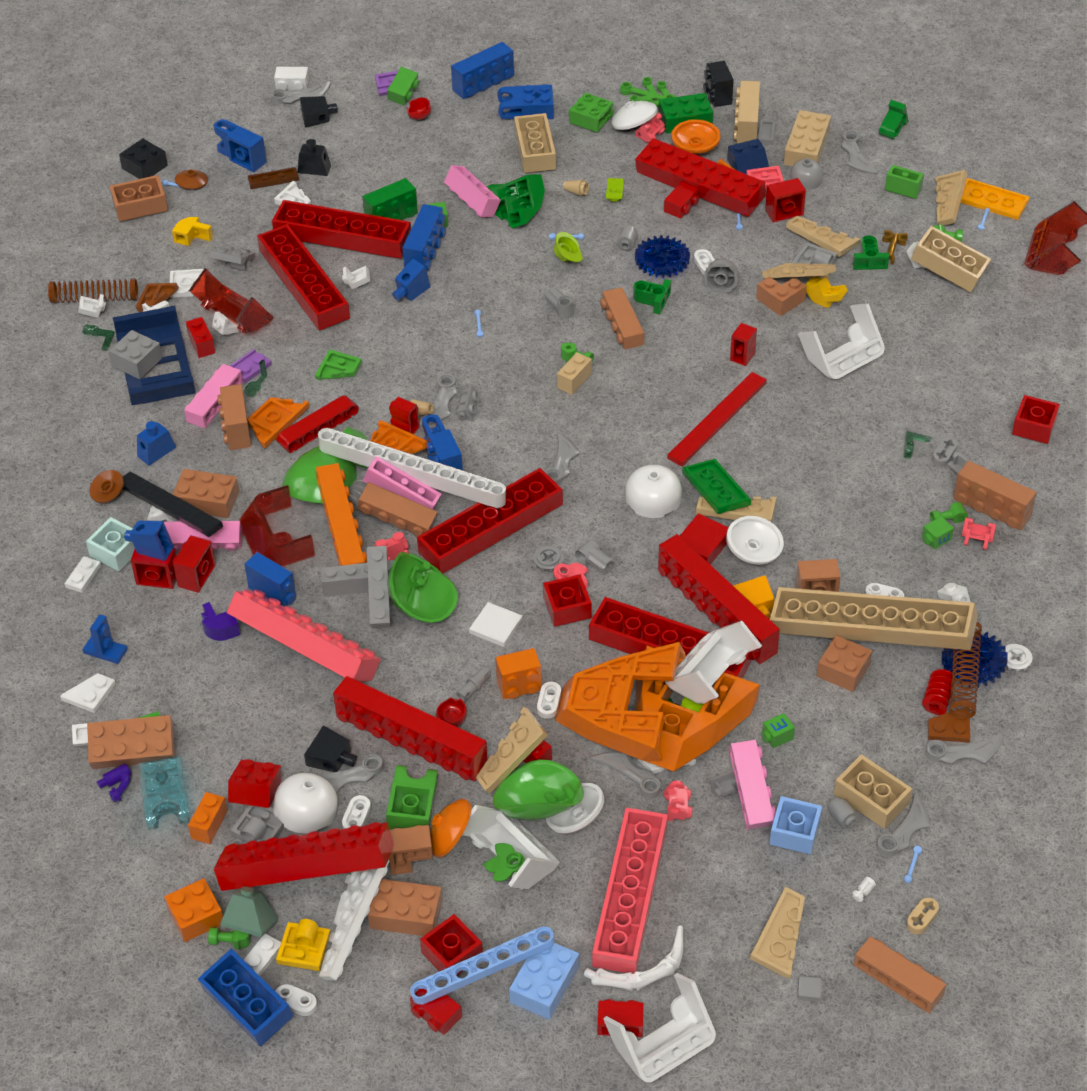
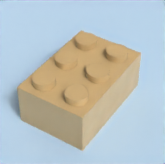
(873, 791)

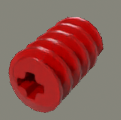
(938, 692)

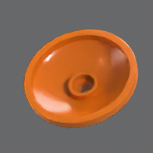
(696, 136)
(449, 826)

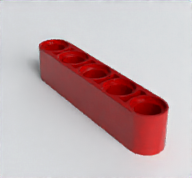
(309, 427)

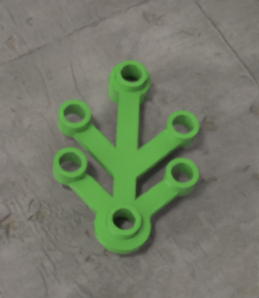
(627, 89)

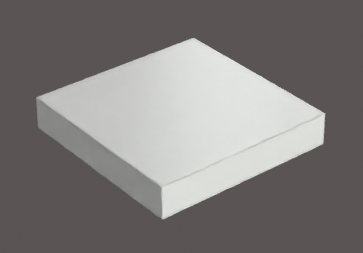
(184, 280)
(495, 624)

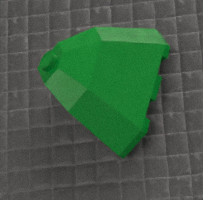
(519, 199)

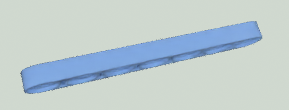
(474, 973)

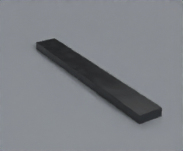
(171, 504)

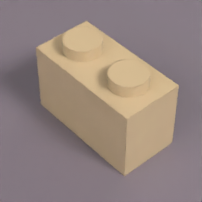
(574, 373)

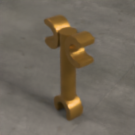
(894, 238)

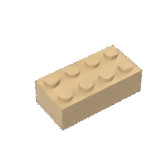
(747, 111)
(807, 137)
(535, 143)
(950, 259)

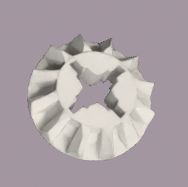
(1018, 651)

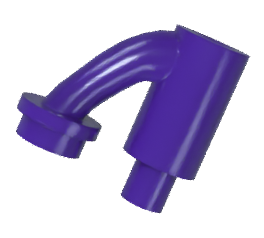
(114, 776)

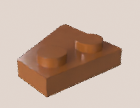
(156, 293)
(949, 728)

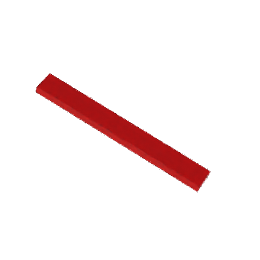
(716, 419)

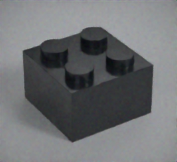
(718, 83)
(143, 159)

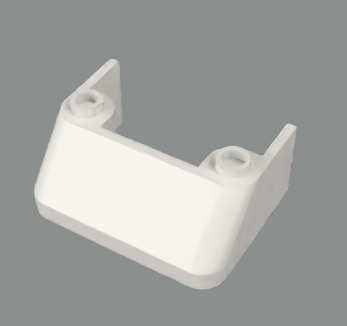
(863, 346)
(710, 659)
(490, 826)
(673, 1042)

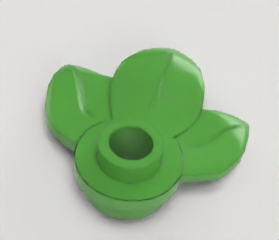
(501, 864)

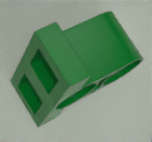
(894, 120)
(869, 256)
(652, 294)

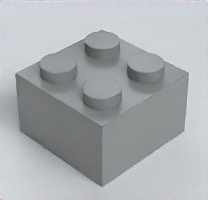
(135, 354)

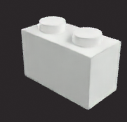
(291, 78)

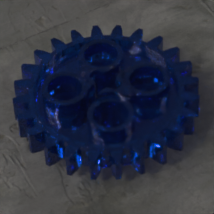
(662, 256)
(992, 660)

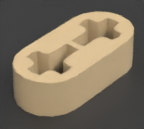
(926, 919)

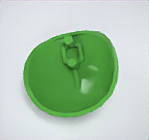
(302, 474)
(420, 589)
(538, 791)

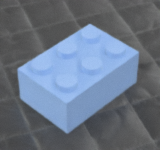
(544, 980)

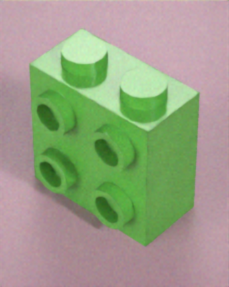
(591, 112)

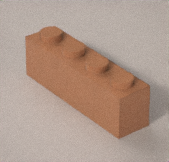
(622, 318)
(396, 509)
(900, 974)

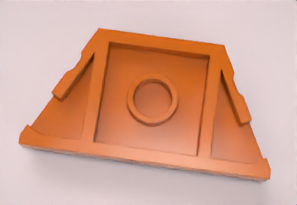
(274, 417)
(397, 438)

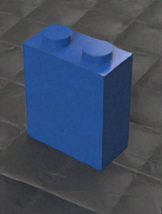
(270, 578)

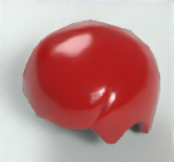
(419, 108)
(452, 711)

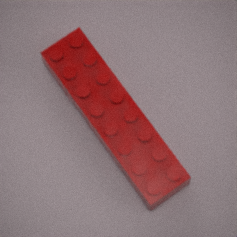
(715, 181)
(344, 228)
(303, 277)
(486, 525)
(715, 594)
(635, 629)
(410, 728)
(304, 856)

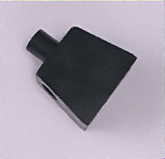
(316, 110)
(313, 159)
(329, 751)

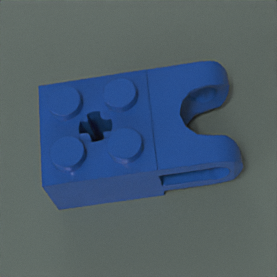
(526, 101)
(240, 145)
(441, 443)

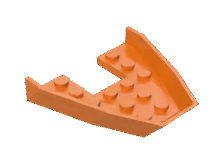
(598, 700)

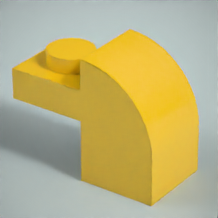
(189, 229)
(823, 293)

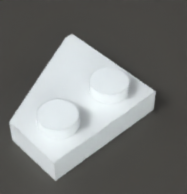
(292, 193)

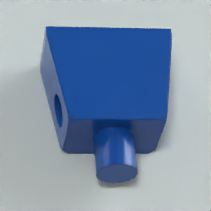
(411, 281)
(154, 443)
(150, 539)

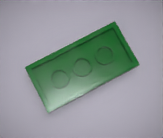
(716, 486)

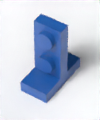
(102, 644)

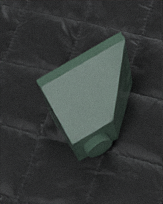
(249, 913)

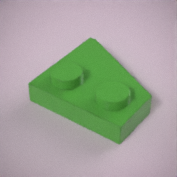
(338, 366)

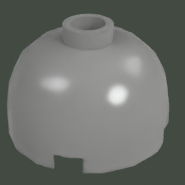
(808, 172)
(721, 275)

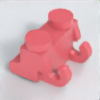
(650, 128)
(978, 531)
(394, 545)
(678, 801)

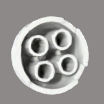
(653, 491)
(305, 803)

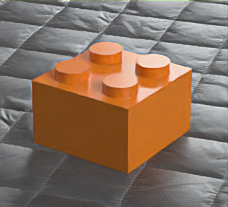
(518, 673)
(194, 909)

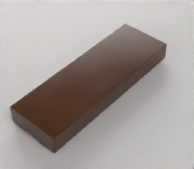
(273, 178)

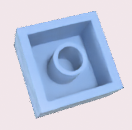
(795, 825)

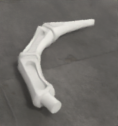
(641, 979)

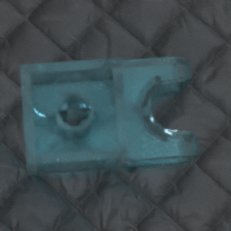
(164, 790)

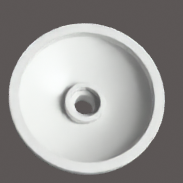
(633, 114)
(755, 540)
(581, 814)

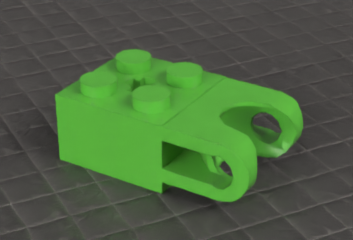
(411, 799)

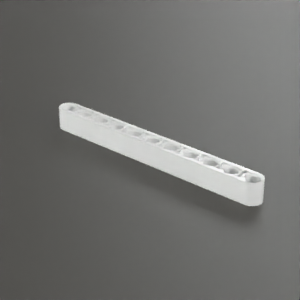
(427, 471)

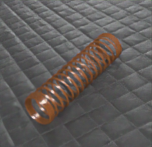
(52, 290)
(964, 701)

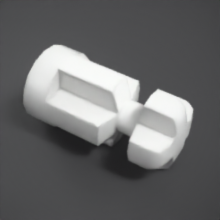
(863, 889)

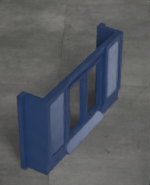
(163, 328)

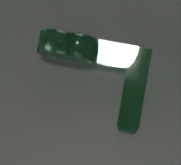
(95, 331)
(253, 386)
(909, 444)

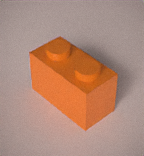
(208, 818)

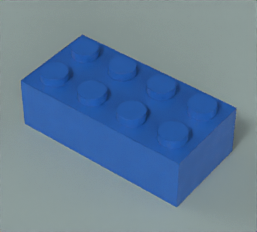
(482, 70)
(425, 236)
(245, 997)

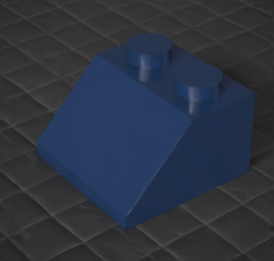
(747, 156)

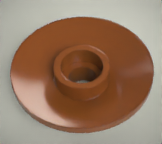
(191, 179)
(106, 486)

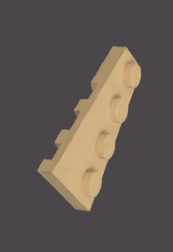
(949, 195)
(822, 235)
(800, 270)
(758, 508)
(519, 743)
(778, 940)

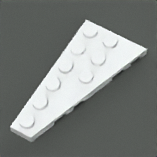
(351, 911)

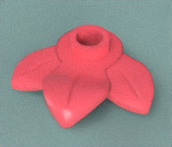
(571, 570)

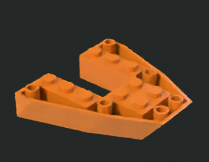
(689, 732)

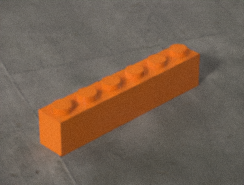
(339, 515)

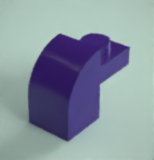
(219, 626)

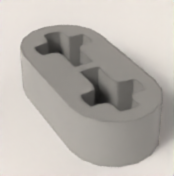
(940, 450)

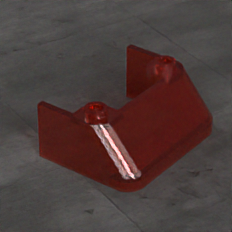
(1048, 243)
(214, 295)
(258, 534)

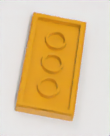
(994, 198)

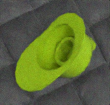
(567, 248)

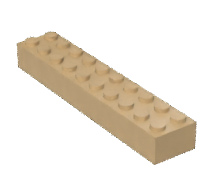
(875, 618)

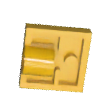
(303, 945)

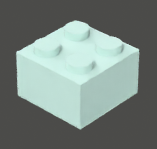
(110, 545)

